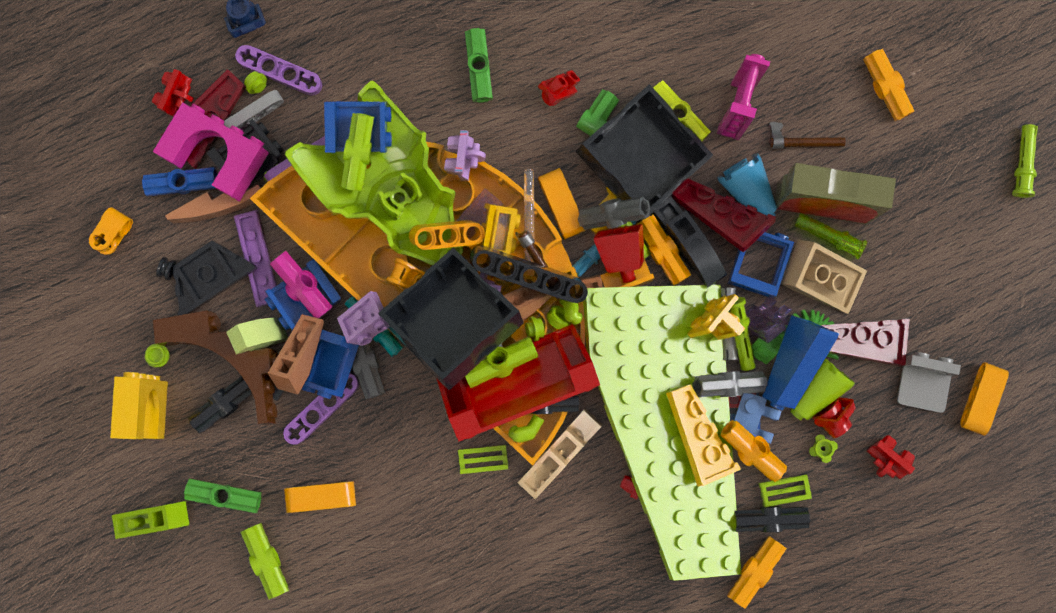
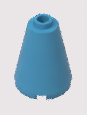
(750, 185)

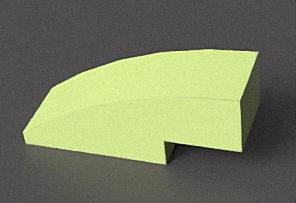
(256, 334)

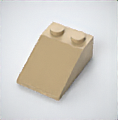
(823, 276)

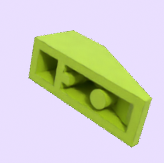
(150, 520)

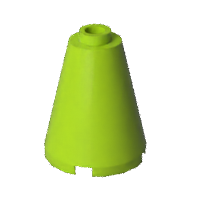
(823, 390)

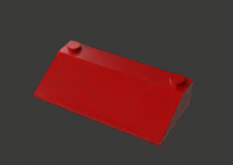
(554, 376)

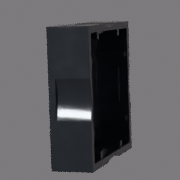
(644, 150)
(451, 318)

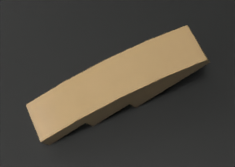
(560, 453)

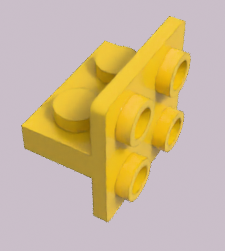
(718, 319)

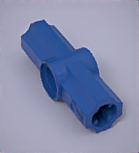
(166, 182)

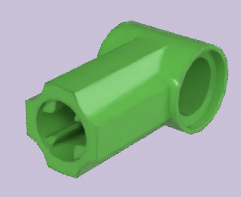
(598, 113)

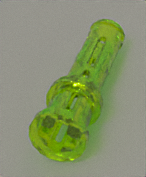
(841, 240)

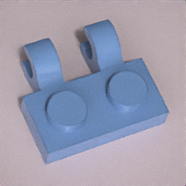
(749, 414)

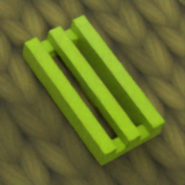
(462, 461)
(764, 494)

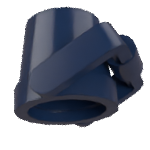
(243, 17)

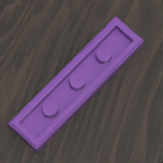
(256, 252)

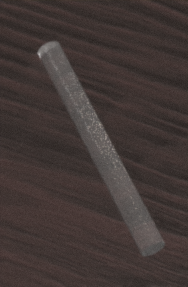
(529, 206)

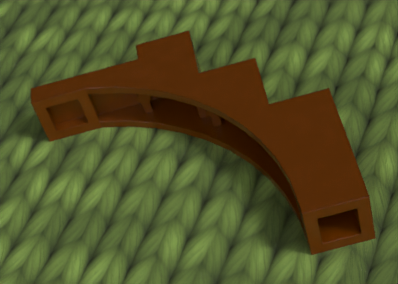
(203, 330)

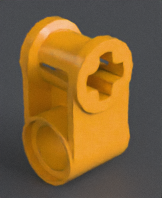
(112, 229)
(404, 274)

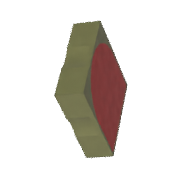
(834, 193)

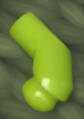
(571, 312)
(528, 432)

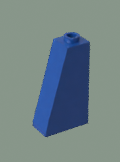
(798, 361)

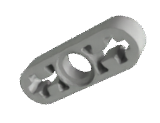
(255, 110)

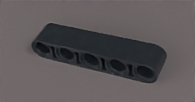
(537, 282)

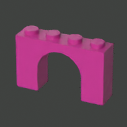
(192, 126)

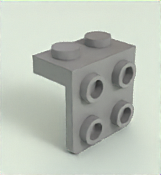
(926, 382)

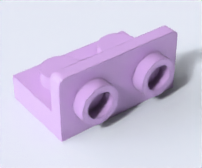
(362, 320)

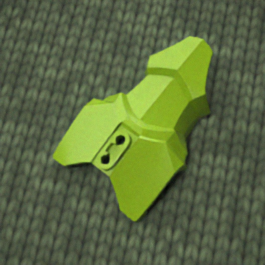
(396, 188)

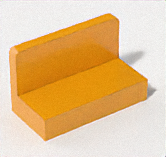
(614, 279)

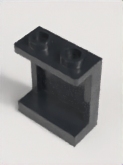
(258, 131)

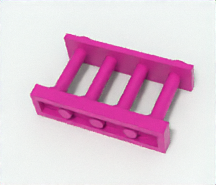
(740, 112)

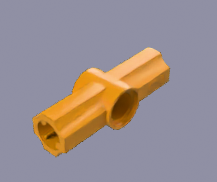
(888, 84)
(664, 251)
(753, 450)
(756, 572)

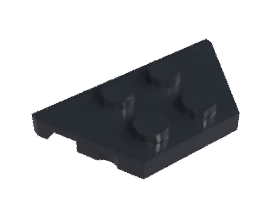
(207, 275)

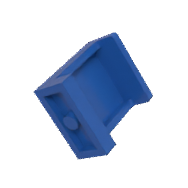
(338, 123)
(292, 310)
(331, 365)

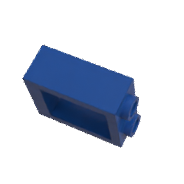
(757, 286)

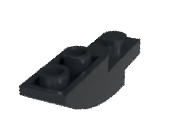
(691, 242)

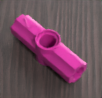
(301, 285)

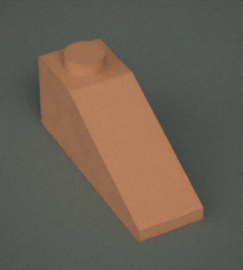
(297, 355)

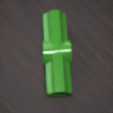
(479, 79)
(208, 493)

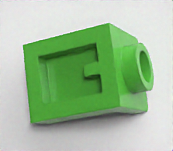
(767, 351)

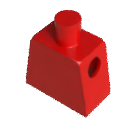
(621, 250)

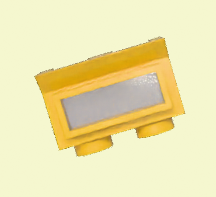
(500, 228)

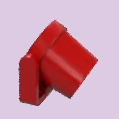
(834, 418)

